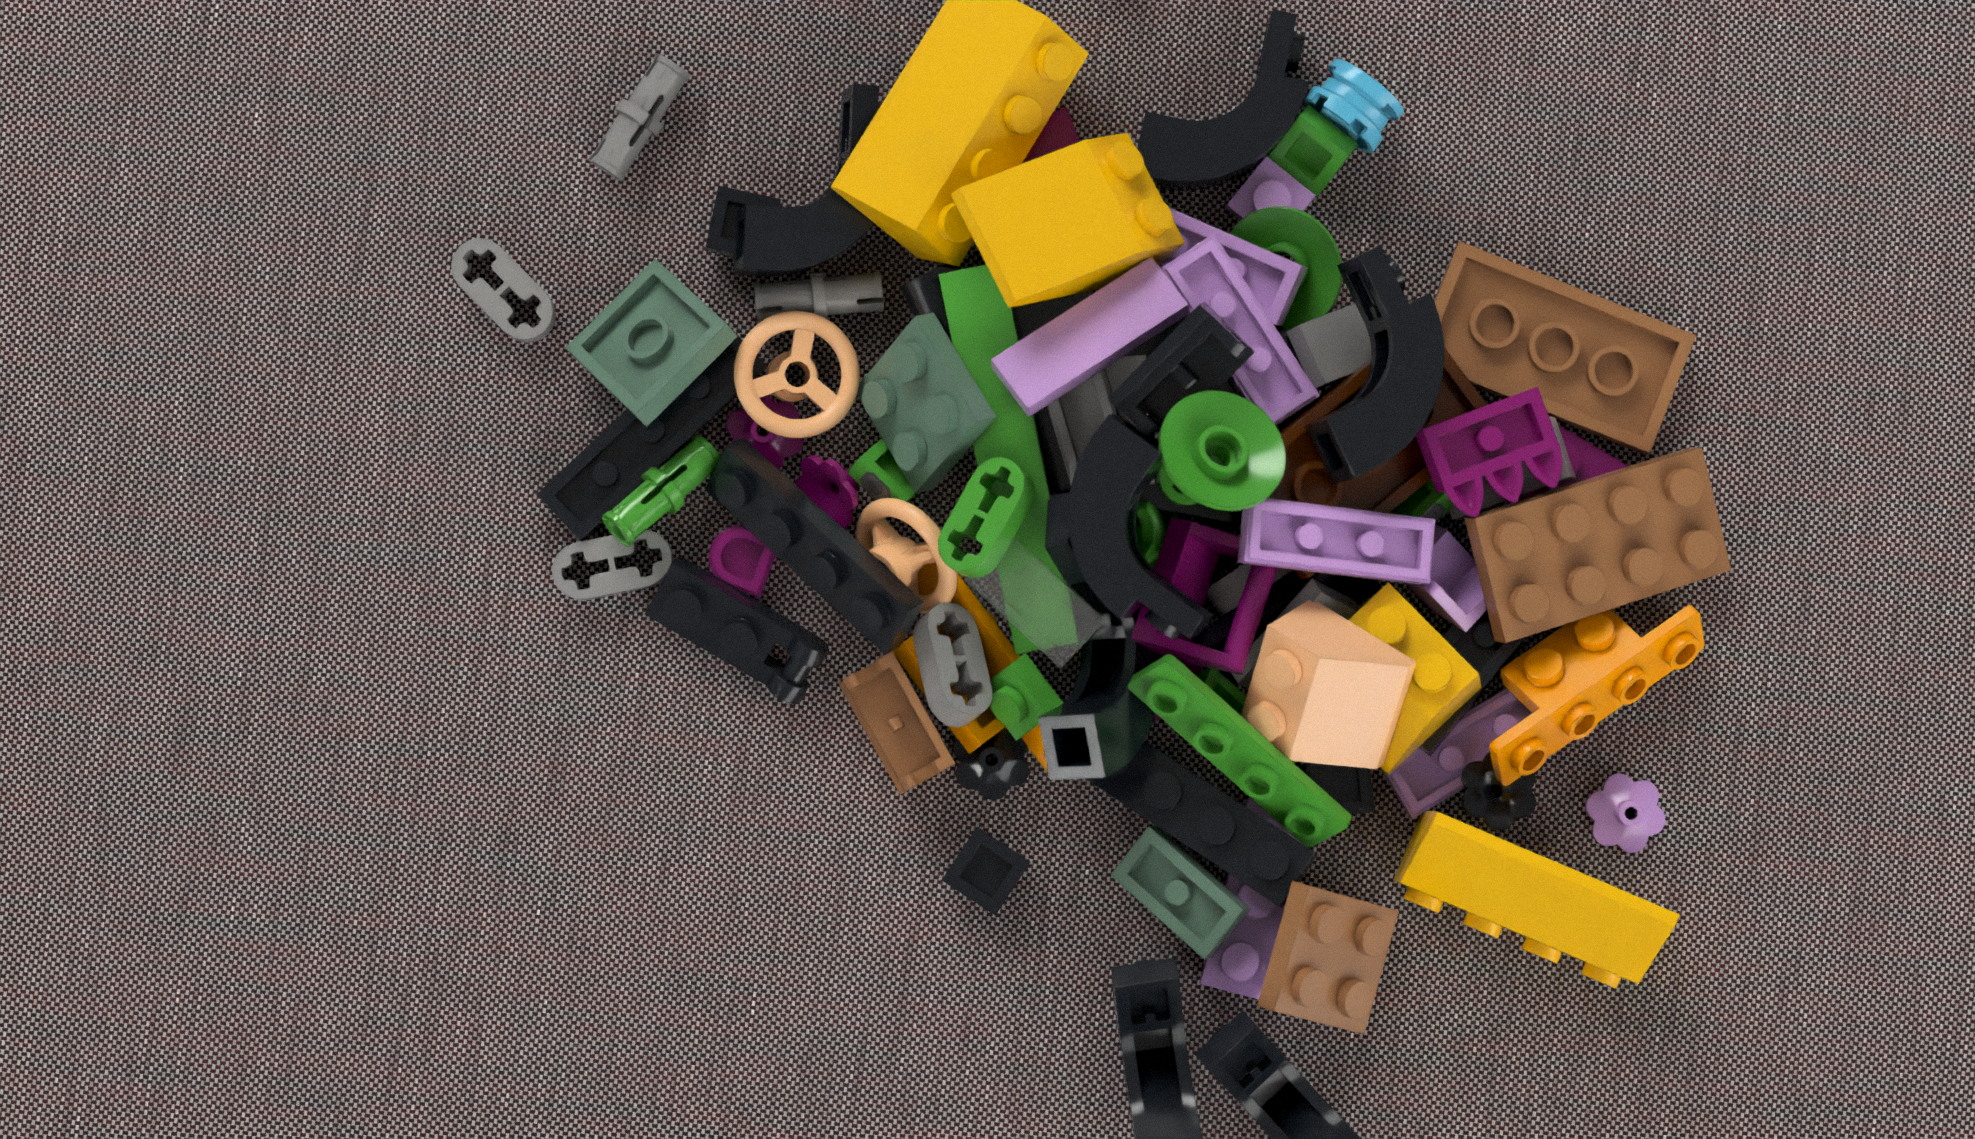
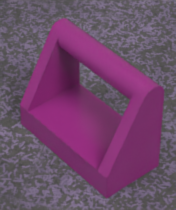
(1188, 563)

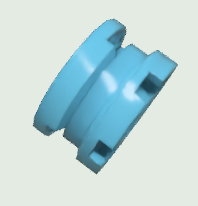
(1355, 104)

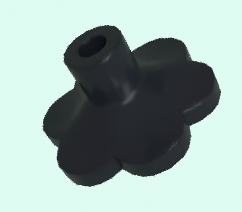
(993, 780)
(1510, 801)

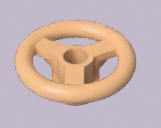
(774, 382)
(902, 554)

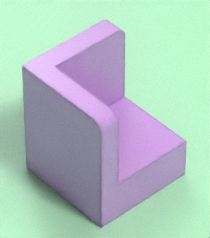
(1454, 583)

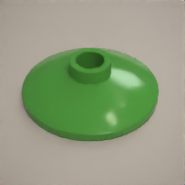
(1310, 244)
(1236, 434)

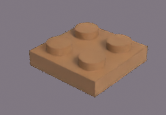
(1327, 958)

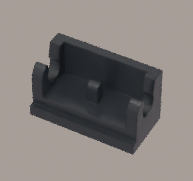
(1190, 360)

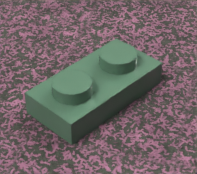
(1180, 892)

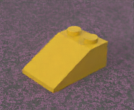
(1068, 220)

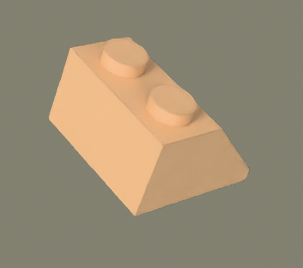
(1327, 689)

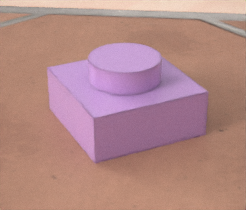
(1267, 188)

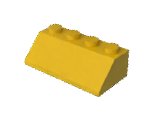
(956, 116)
(1533, 897)

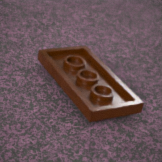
(1384, 486)

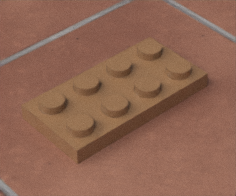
(1585, 354)
(1597, 544)

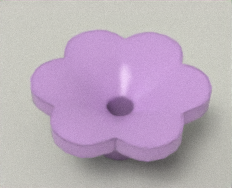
(1609, 807)

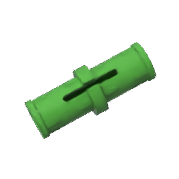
(662, 491)

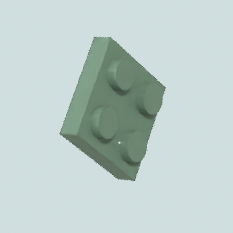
(651, 342)
(924, 403)

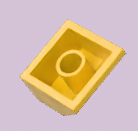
(1440, 677)

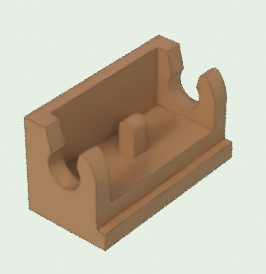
(896, 722)

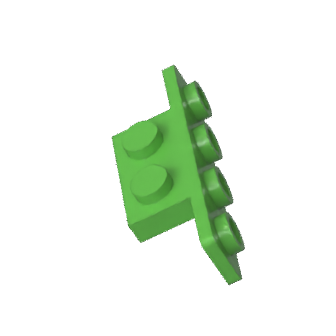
(1209, 717)

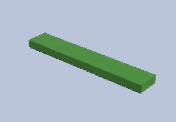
(980, 330)

